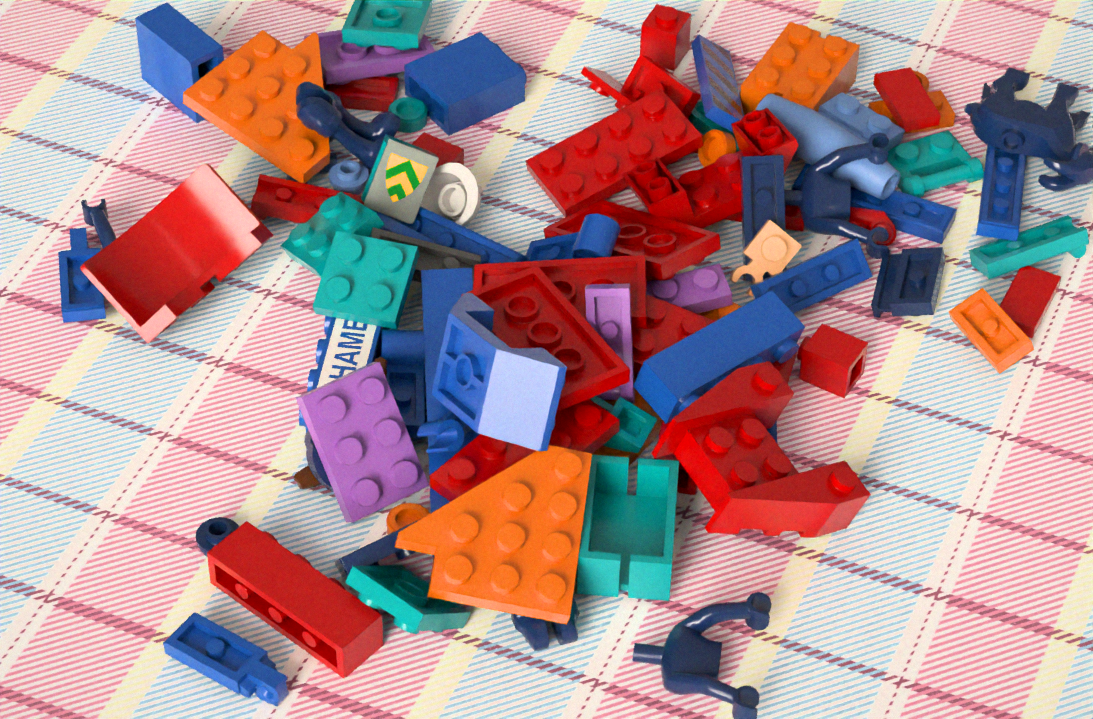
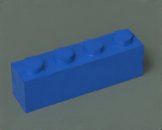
(697, 363)

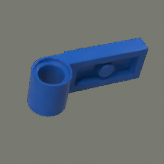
(593, 240)
(406, 374)

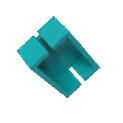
(625, 536)

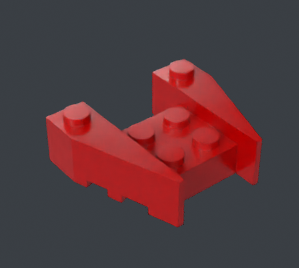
(743, 469)

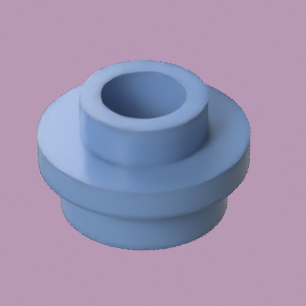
(349, 177)

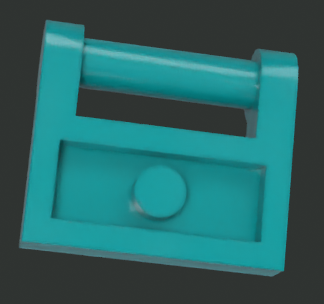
(933, 164)

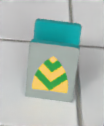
(399, 179)

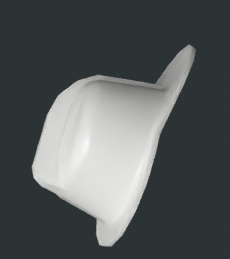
(453, 193)

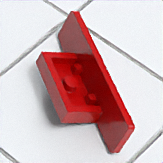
(643, 79)

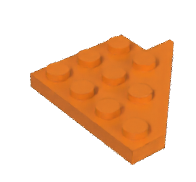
(255, 102)
(510, 538)

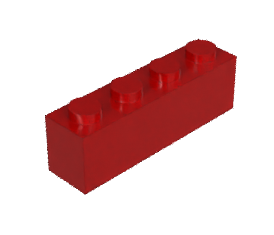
(296, 599)

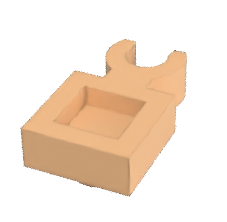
(769, 252)

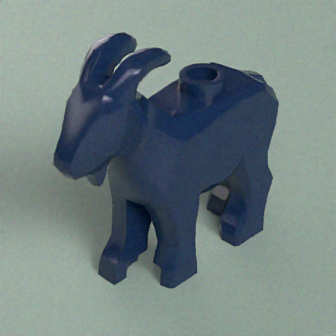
(1034, 129)

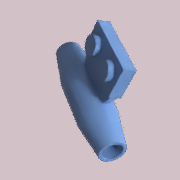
(838, 125)

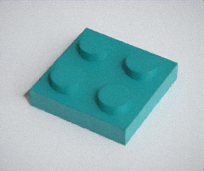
(387, 23)
(311, 241)
(366, 280)
(405, 598)

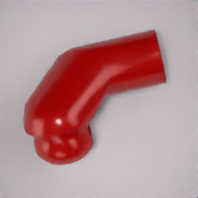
(871, 219)

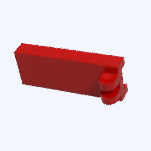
(290, 199)

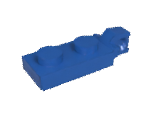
(78, 294)
(226, 659)

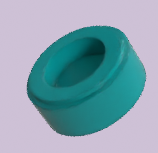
(411, 113)

